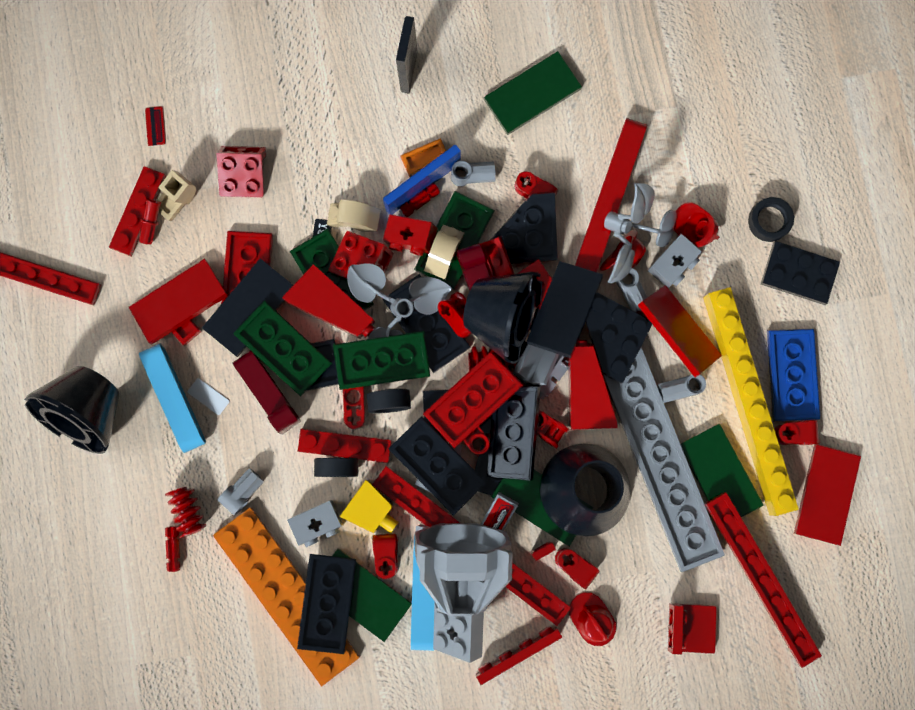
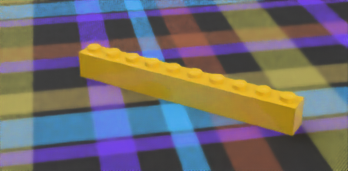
(750, 402)

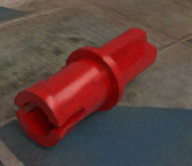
(149, 221)

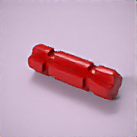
(420, 199)
(172, 549)

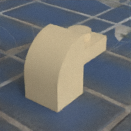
(176, 193)
(354, 215)
(443, 251)

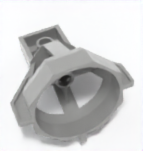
(463, 573)

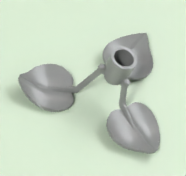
(622, 224)
(368, 279)

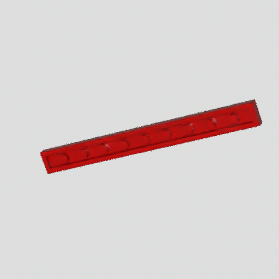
(431, 514)

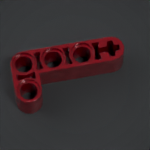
(472, 264)
(267, 393)

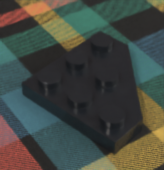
(531, 230)
(616, 336)

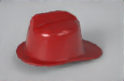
(696, 224)
(637, 246)
(592, 619)

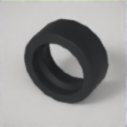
(780, 205)
(389, 401)
(336, 467)

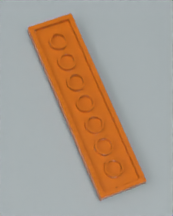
(277, 587)

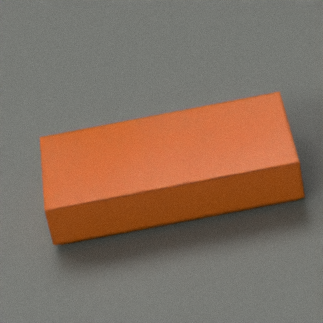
(422, 156)

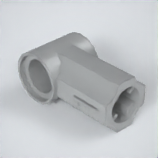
(476, 173)
(634, 292)
(680, 388)
(237, 496)

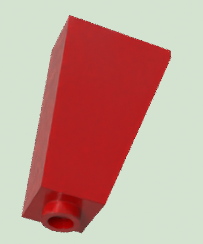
(326, 301)
(588, 394)

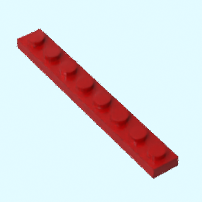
(763, 580)

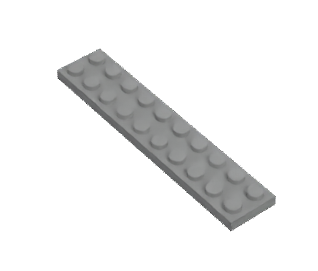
(664, 467)

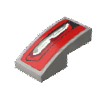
(500, 512)

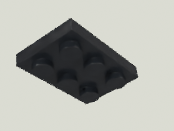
(800, 273)

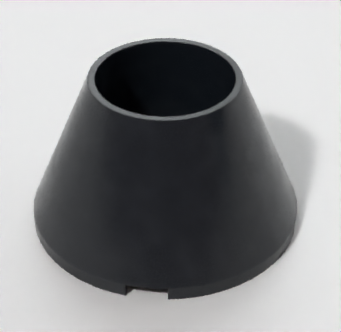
(503, 312)
(79, 406)
(559, 493)

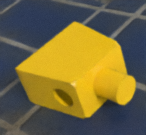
(370, 509)

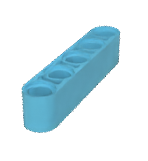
(172, 398)
(422, 613)

